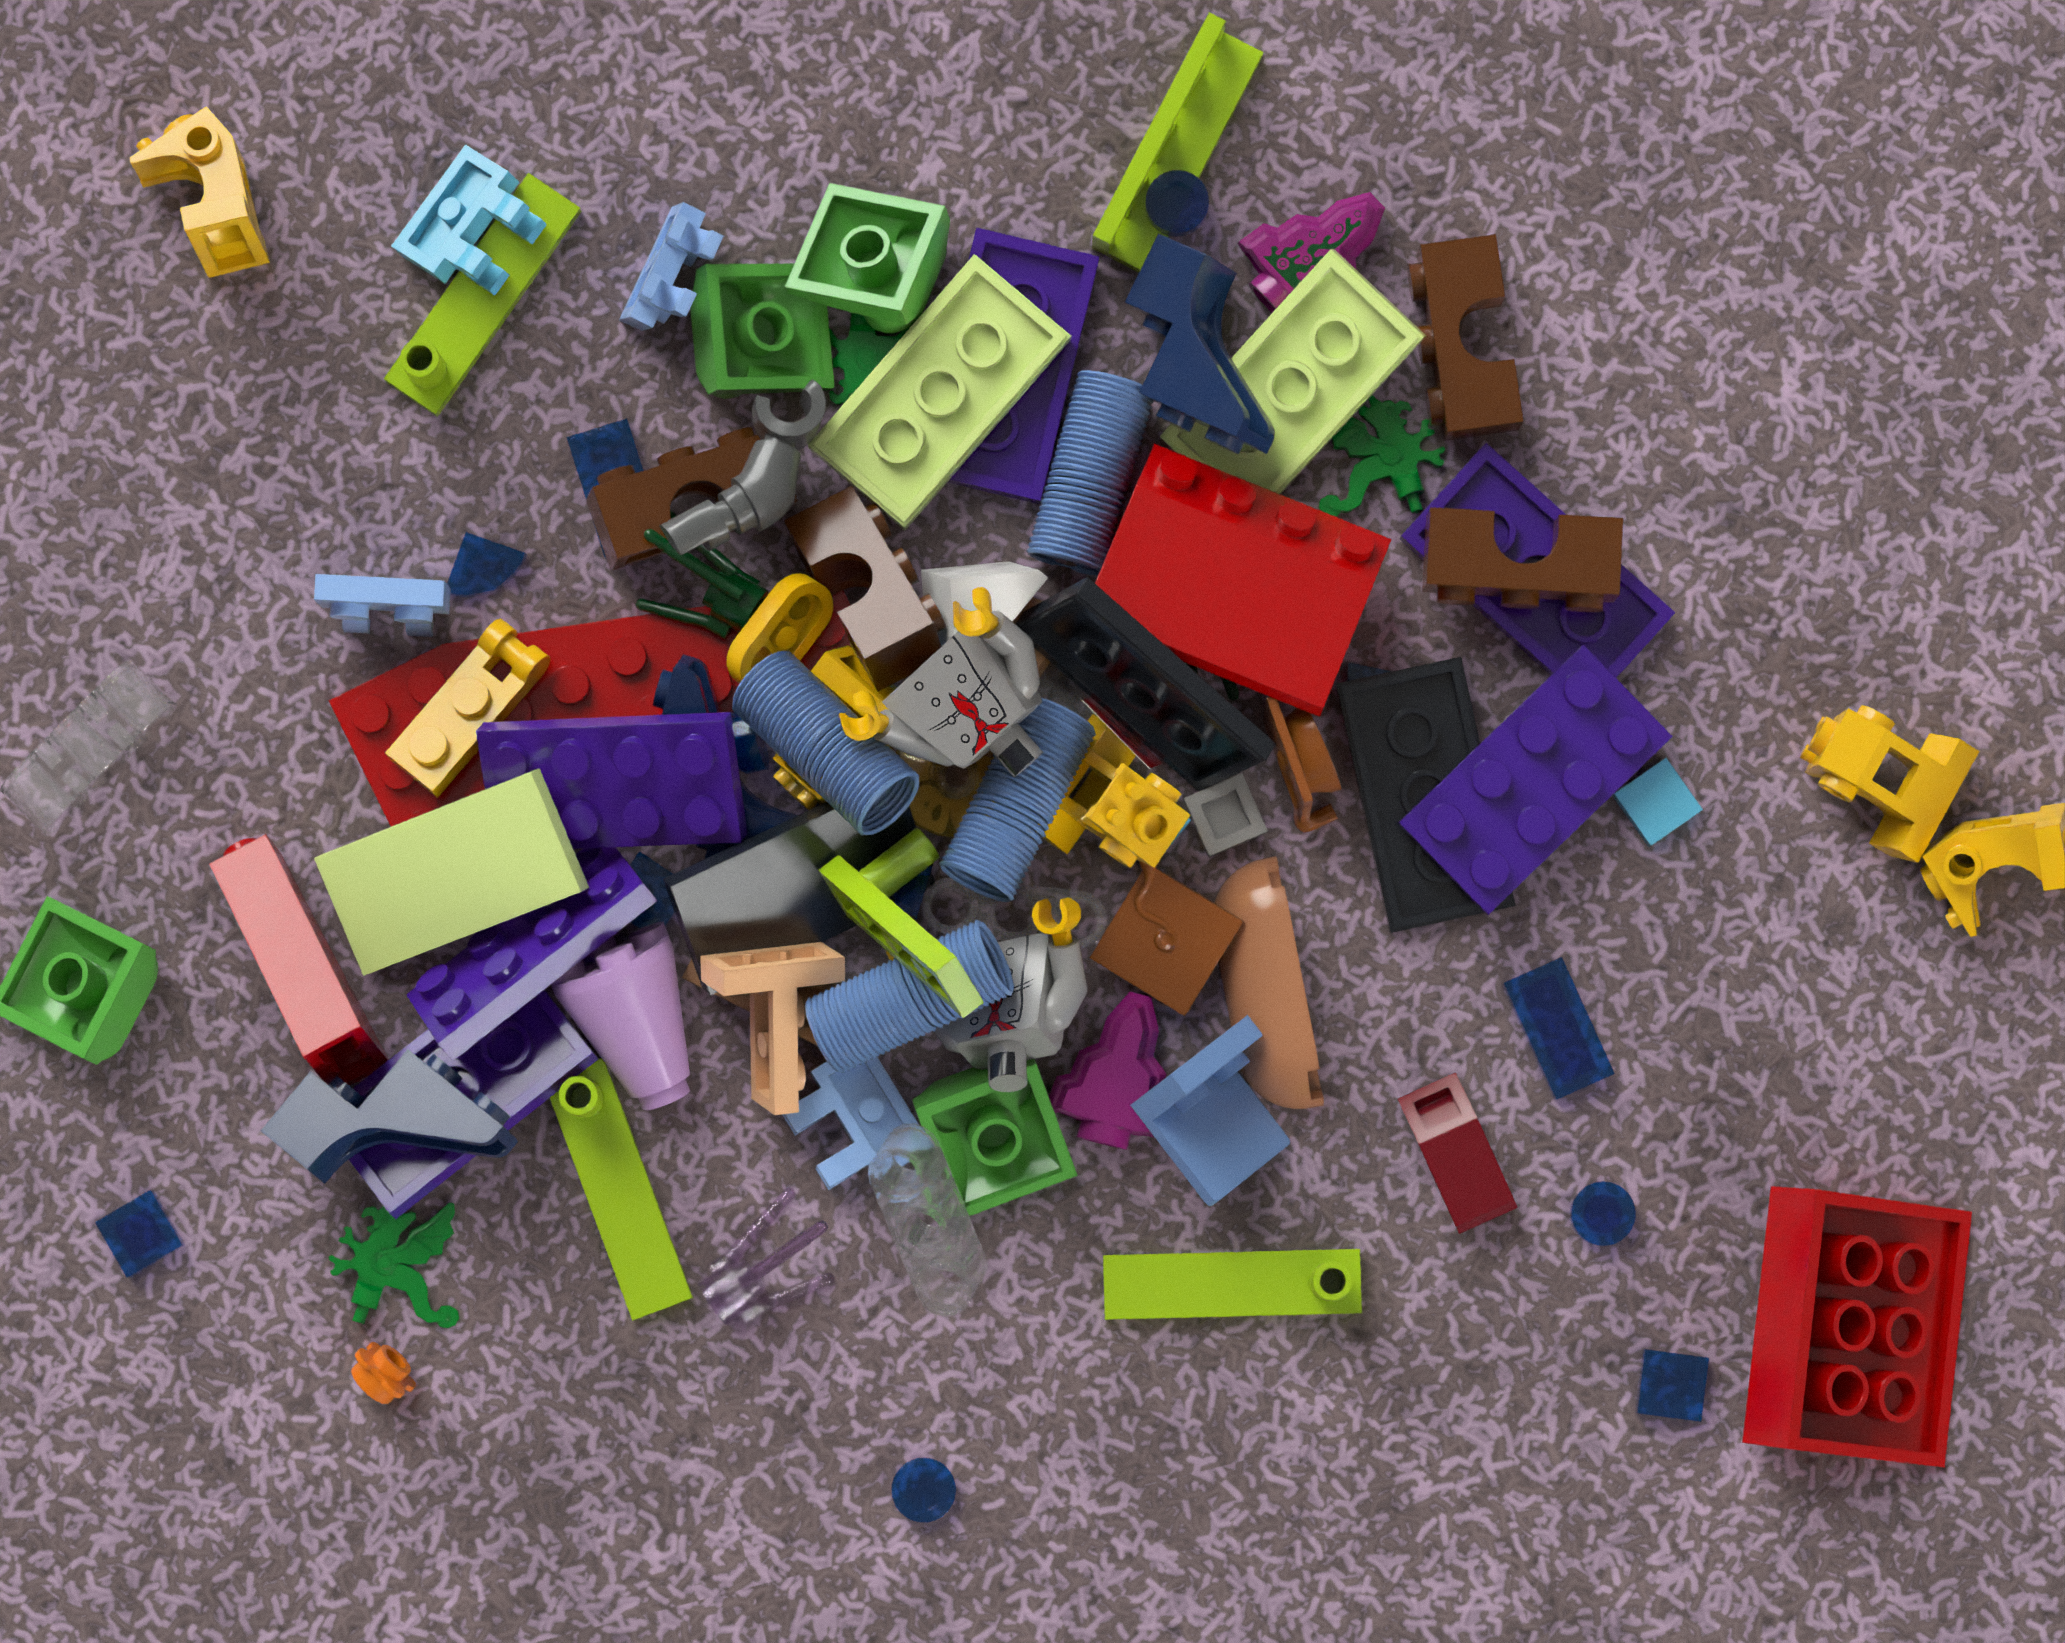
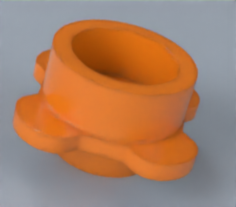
(382, 1373)

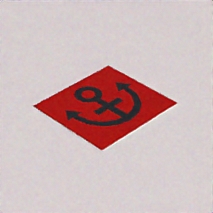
(1124, 735)

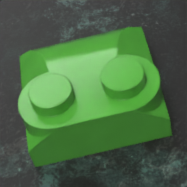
(872, 256)
(756, 334)
(78, 982)
(995, 1139)

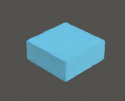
(1657, 802)

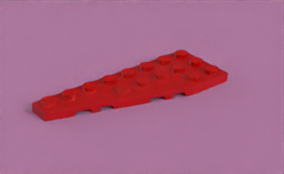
(592, 673)

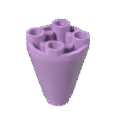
(632, 1013)

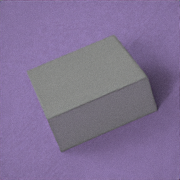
(1225, 815)

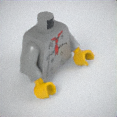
(962, 697)
(1045, 999)

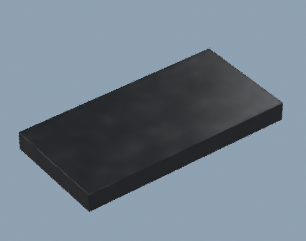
(1144, 685)
(1403, 740)
(771, 886)

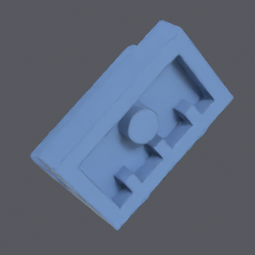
(1212, 1117)

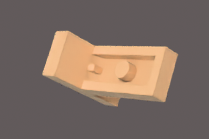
(775, 1010)

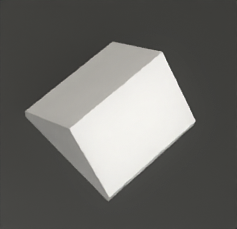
(1007, 582)

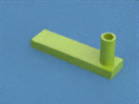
(469, 315)
(866, 902)
(620, 1192)
(1232, 1284)

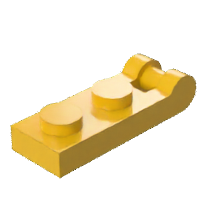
(445, 730)

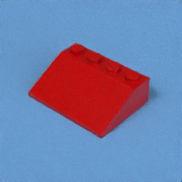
(1241, 578)
(1857, 1326)

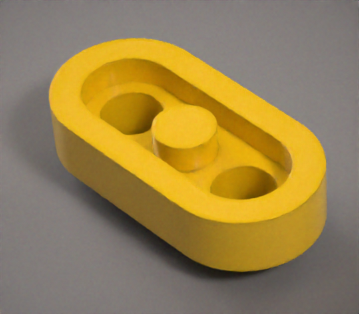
(785, 621)

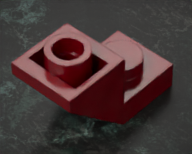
(1457, 1153)

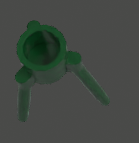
(731, 593)

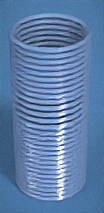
(1099, 439)
(803, 726)
(997, 850)
(895, 1006)

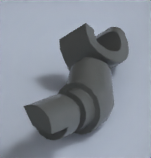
(764, 486)

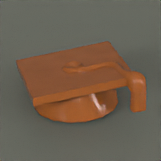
(1302, 763)
(1166, 939)

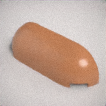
(1266, 983)

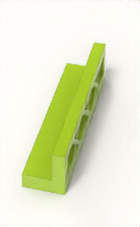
(1178, 136)

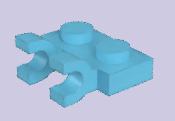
(457, 214)

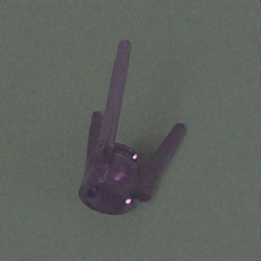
(735, 1288)

